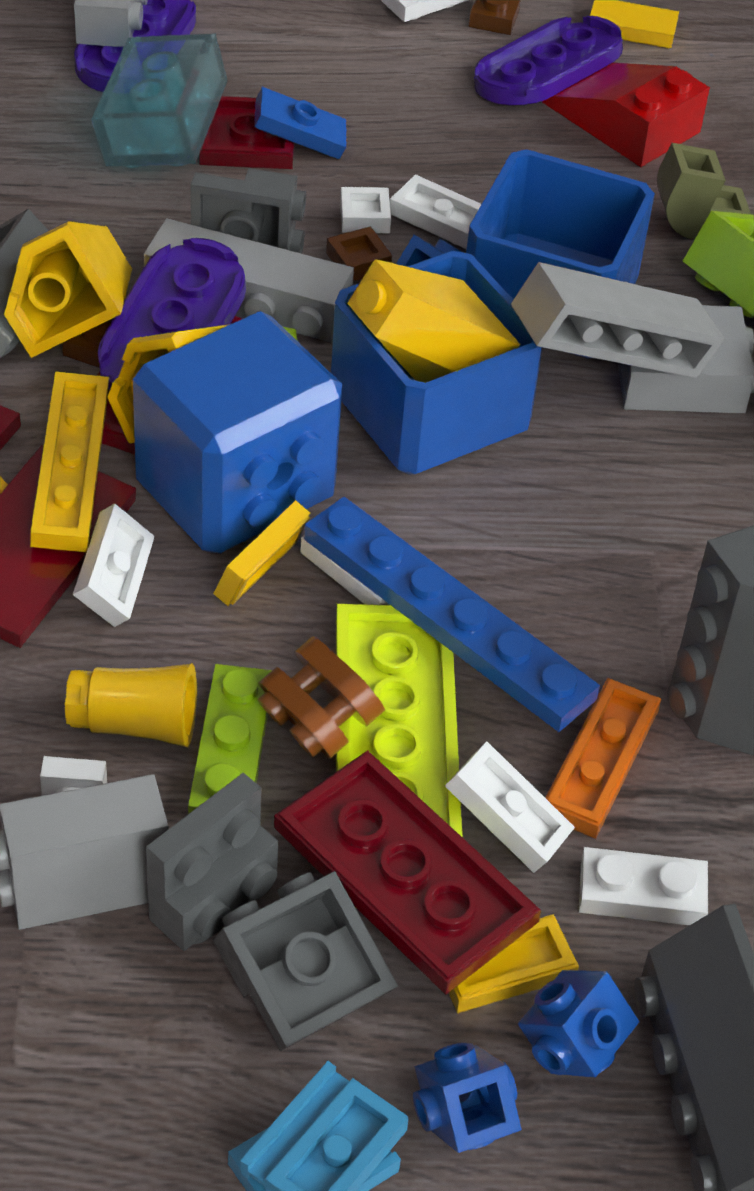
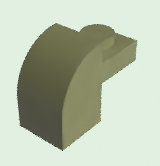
(693, 186)

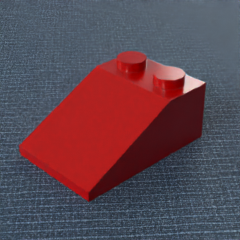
(636, 108)

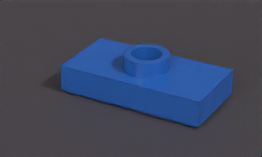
(300, 123)

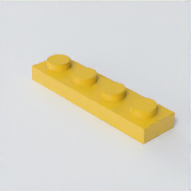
(70, 462)

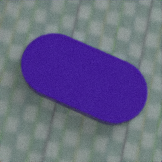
(160, 18)
(547, 60)
(176, 292)

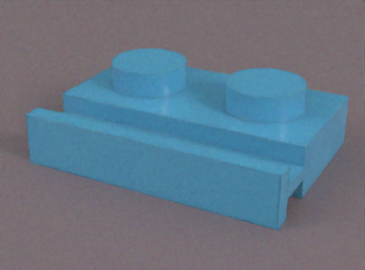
(325, 1137)

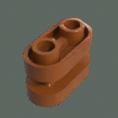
(314, 726)

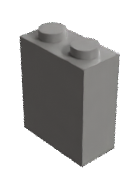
(720, 386)
(78, 850)

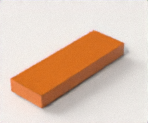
(602, 755)

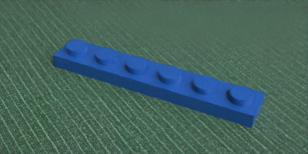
(452, 614)

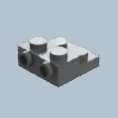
(255, 208)
(210, 864)
(303, 958)

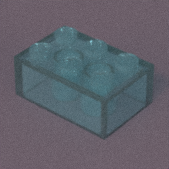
(160, 100)

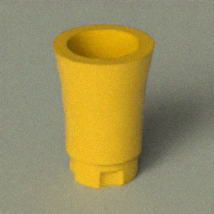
(134, 702)

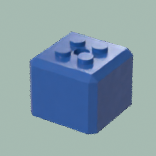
(562, 218)
(448, 416)
(236, 431)

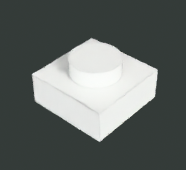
(365, 208)
(68, 774)

